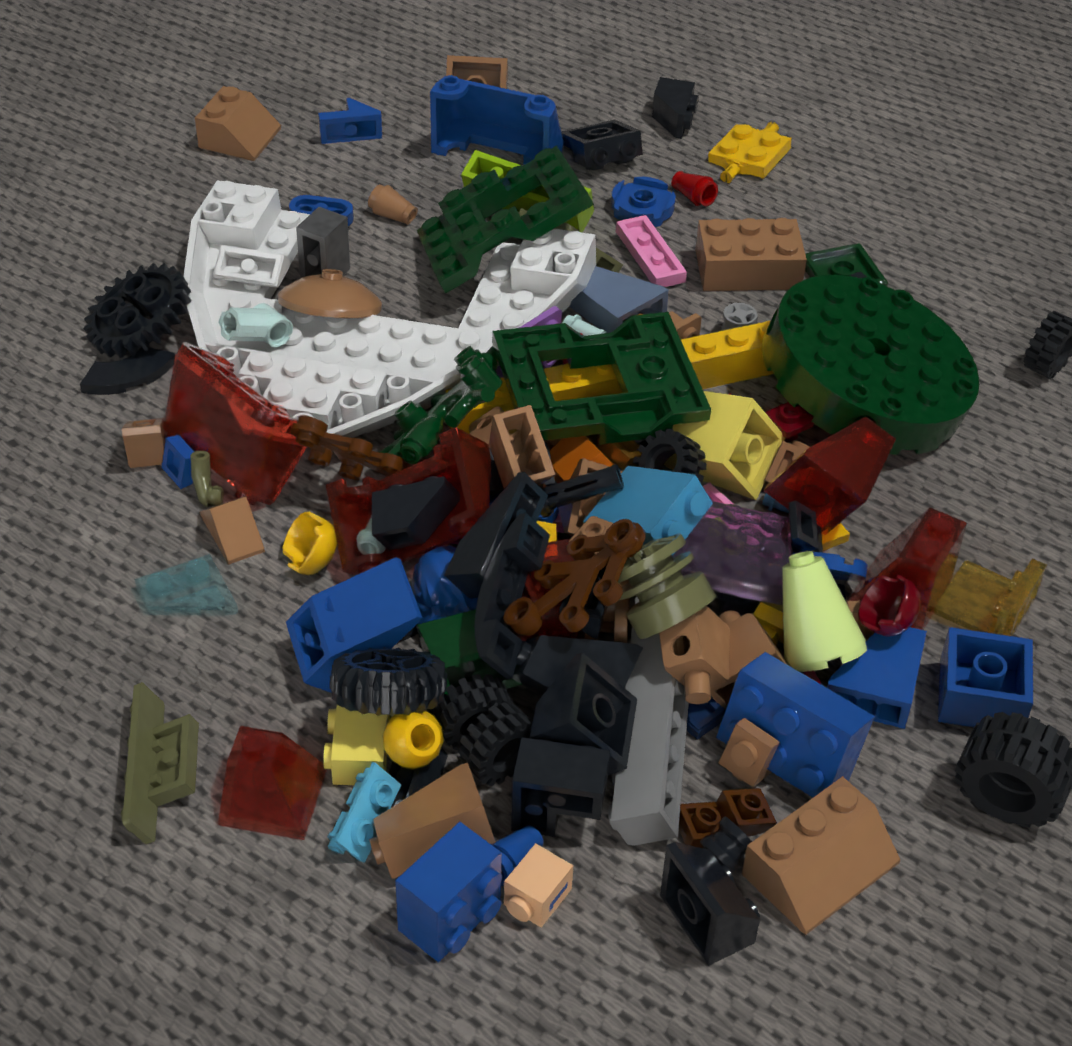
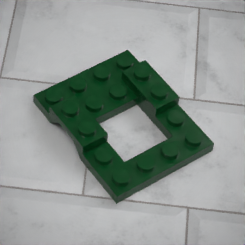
(462, 234)
(647, 361)

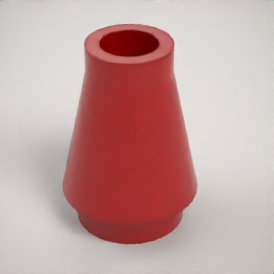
(696, 188)

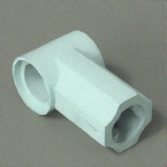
(256, 324)

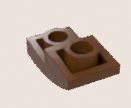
(743, 807)

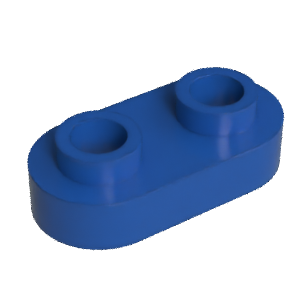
(308, 203)

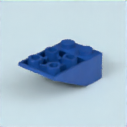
(353, 615)

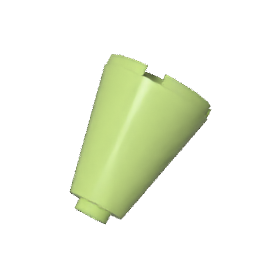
(816, 616)

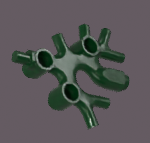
(421, 429)

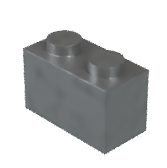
(323, 243)

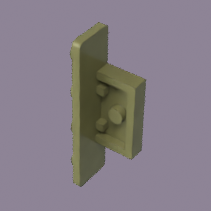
(158, 762)

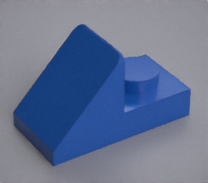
(353, 124)

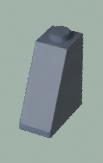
(616, 297)

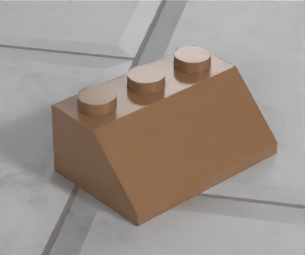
(821, 855)

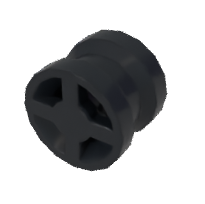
(727, 843)

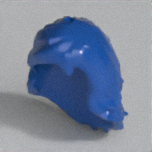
(433, 591)

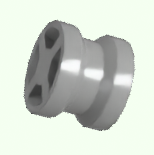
(738, 315)

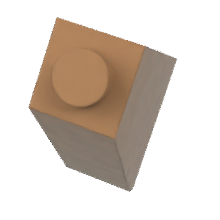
(425, 817)

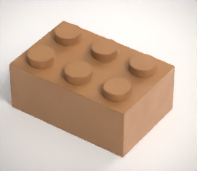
(750, 254)

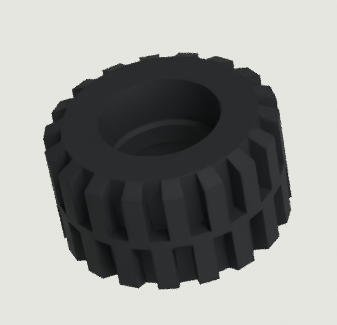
(1016, 769)

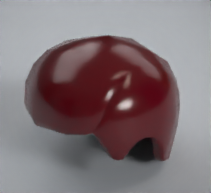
(890, 606)

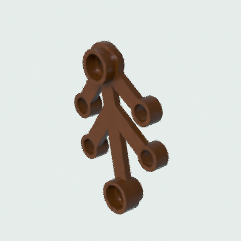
(350, 451)
(620, 542)

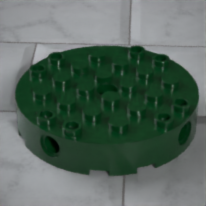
(873, 353)

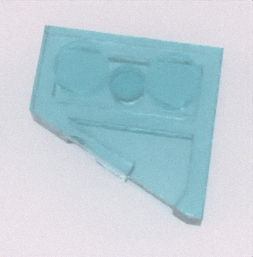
(186, 589)

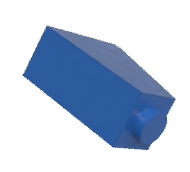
(883, 676)

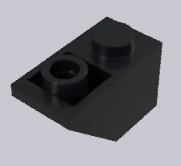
(675, 105)
(412, 511)

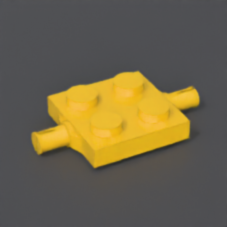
(749, 151)

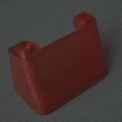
(233, 423)
(459, 458)

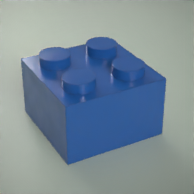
(984, 676)
(449, 892)

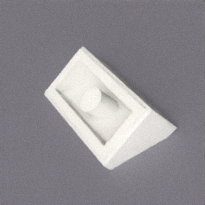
(251, 266)

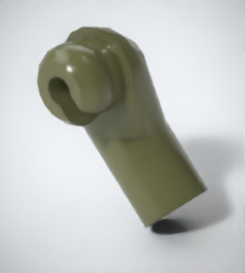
(201, 479)

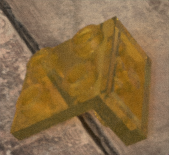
(988, 600)

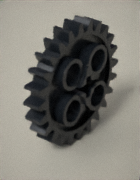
(121, 327)

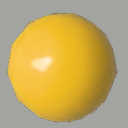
(410, 734)

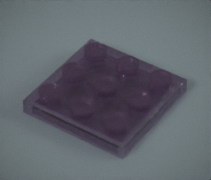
(740, 551)

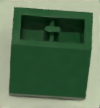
(455, 645)

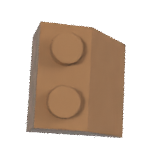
(479, 69)
(235, 124)

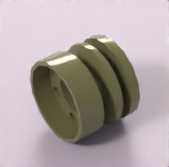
(661, 588)

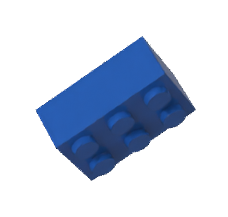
(814, 725)

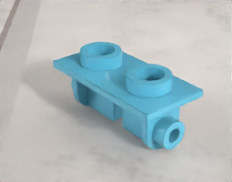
(369, 798)

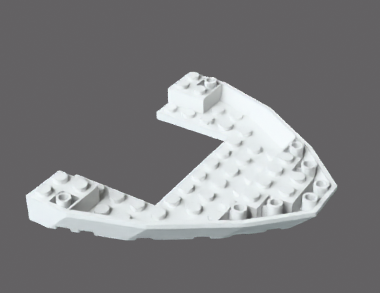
(365, 367)

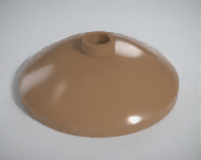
(330, 296)

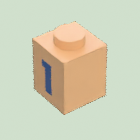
(537, 886)

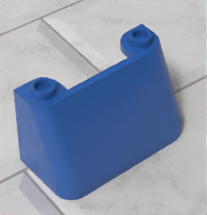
(491, 117)

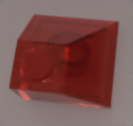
(270, 784)

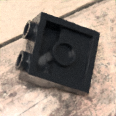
(603, 143)

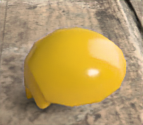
(309, 543)

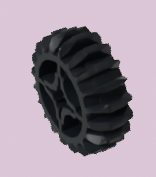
(388, 681)

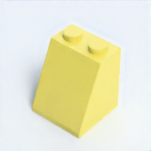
(737, 443)

